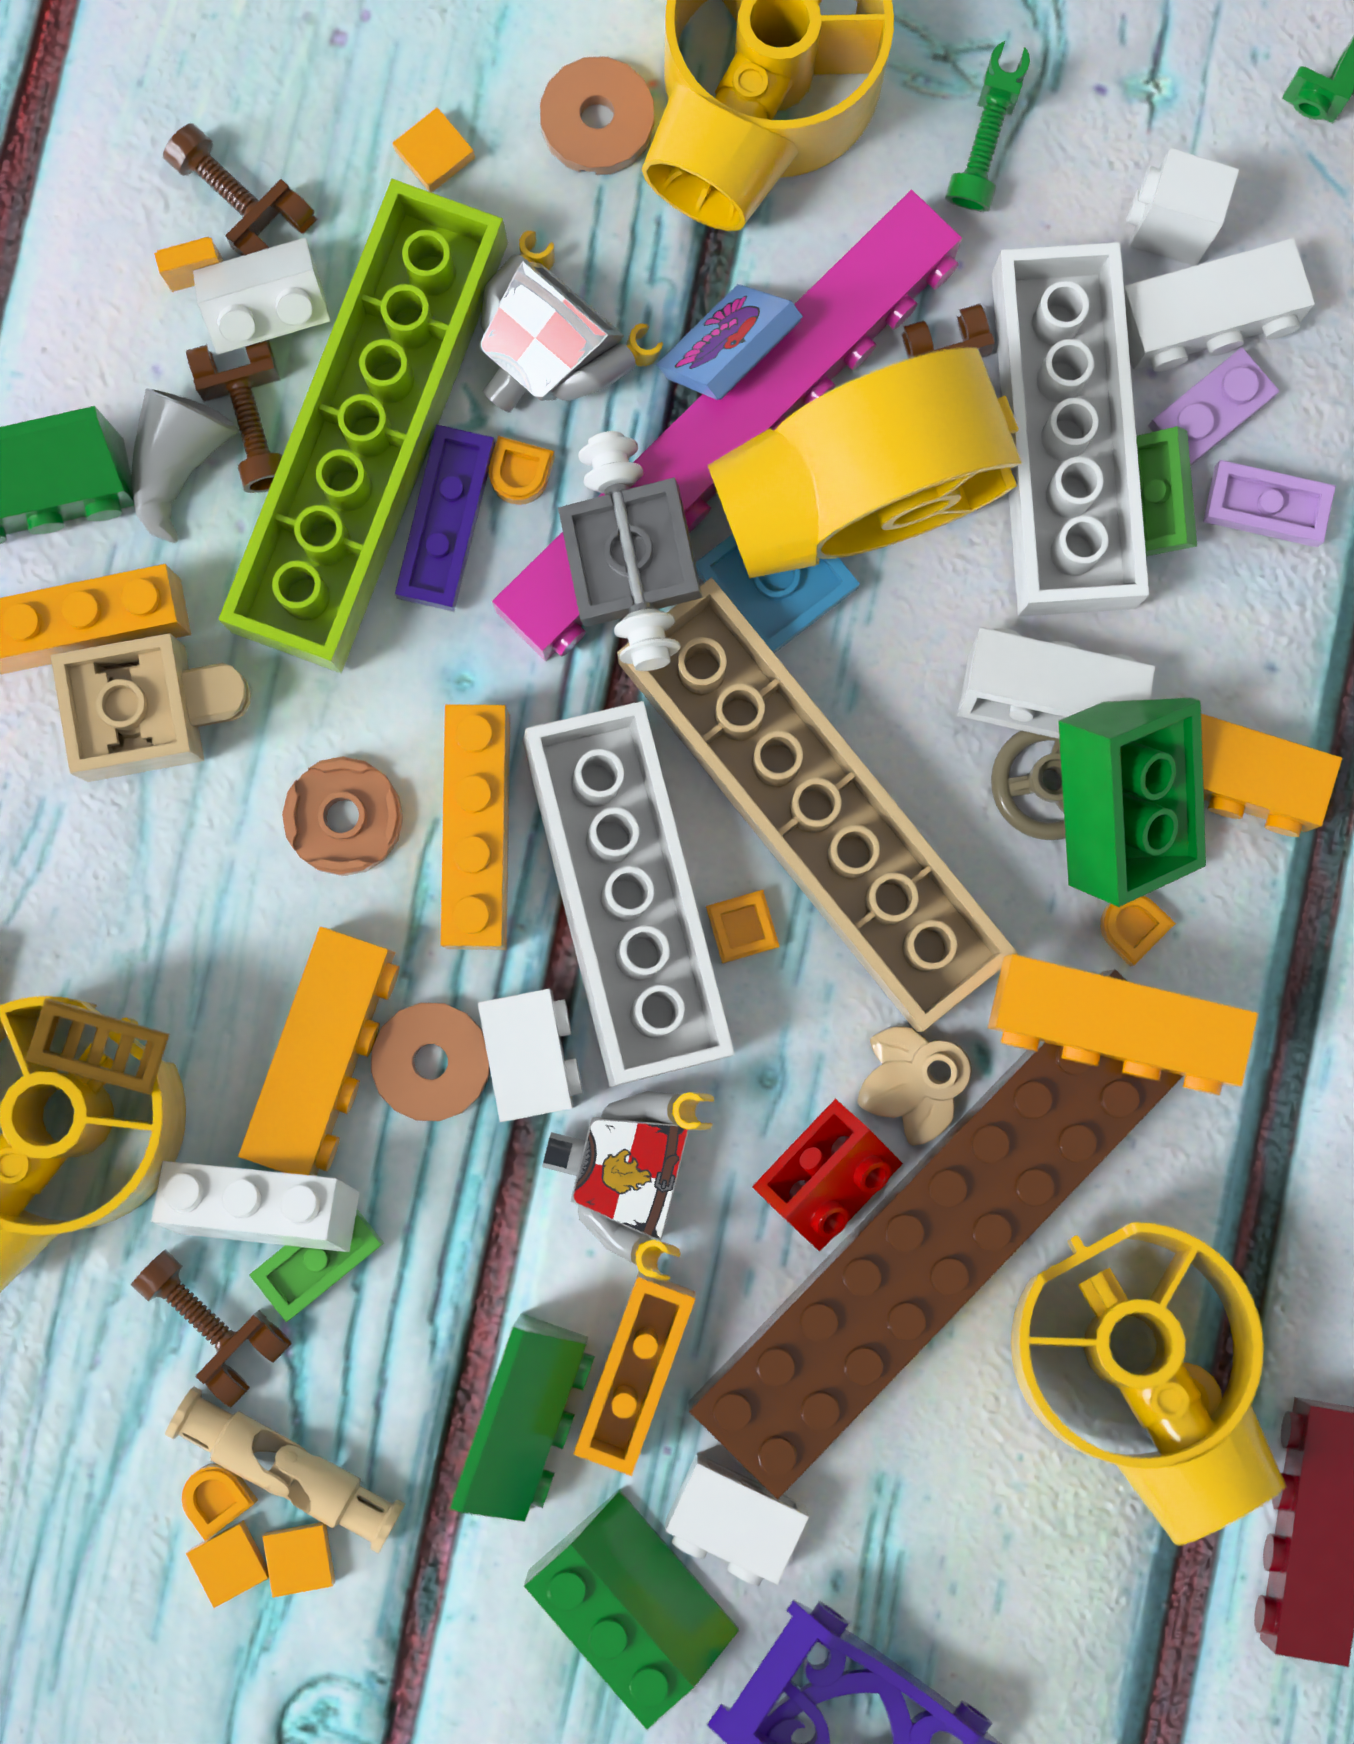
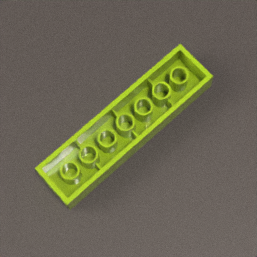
(365, 426)

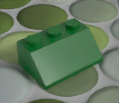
(61, 472)
(1132, 796)
(523, 1421)
(631, 1608)

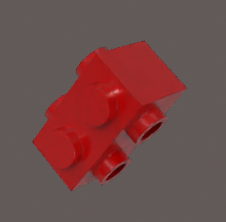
(827, 1175)

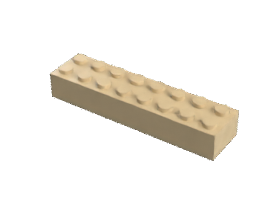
(821, 811)

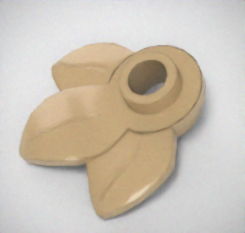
(906, 1086)

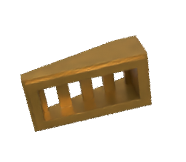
(45, 1032)

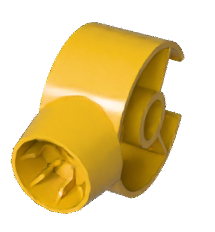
(726, 151)
(870, 464)
(33, 1157)
(1204, 1465)

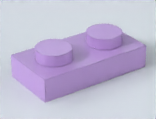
(1218, 403)
(1269, 503)

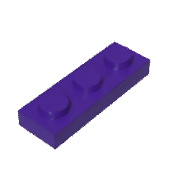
(445, 518)

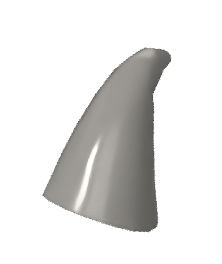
(169, 444)

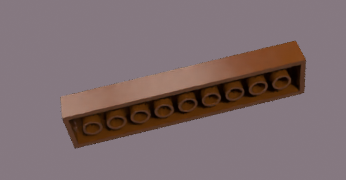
(919, 1258)

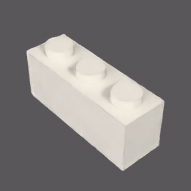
(1216, 305)
(1038, 682)
(256, 1206)

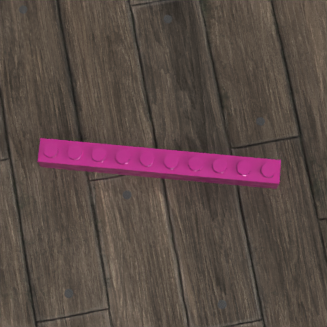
(840, 319)

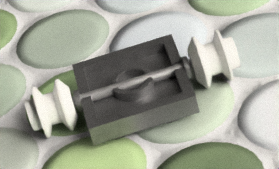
(629, 551)

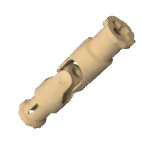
(304, 1479)

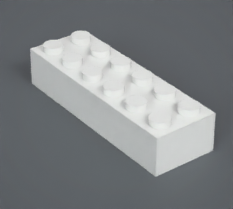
(1072, 400)
(627, 894)

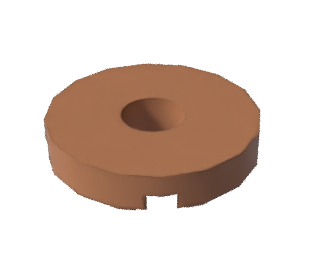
(597, 83)
(308, 807)
(395, 1067)

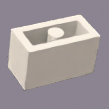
(1181, 206)
(261, 296)
(528, 1054)
(735, 1521)

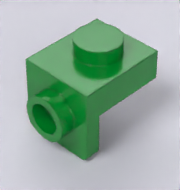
(1321, 96)

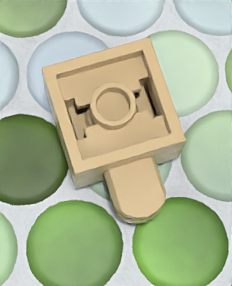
(140, 705)

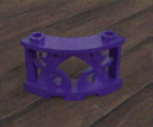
(760, 1720)

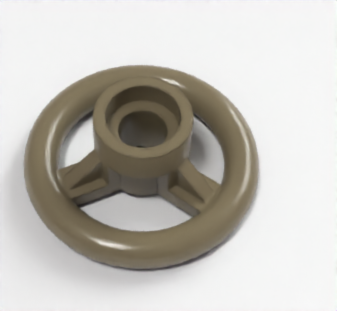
(1005, 788)

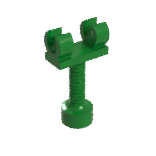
(998, 97)

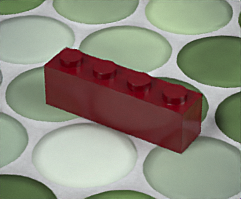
(1312, 1551)

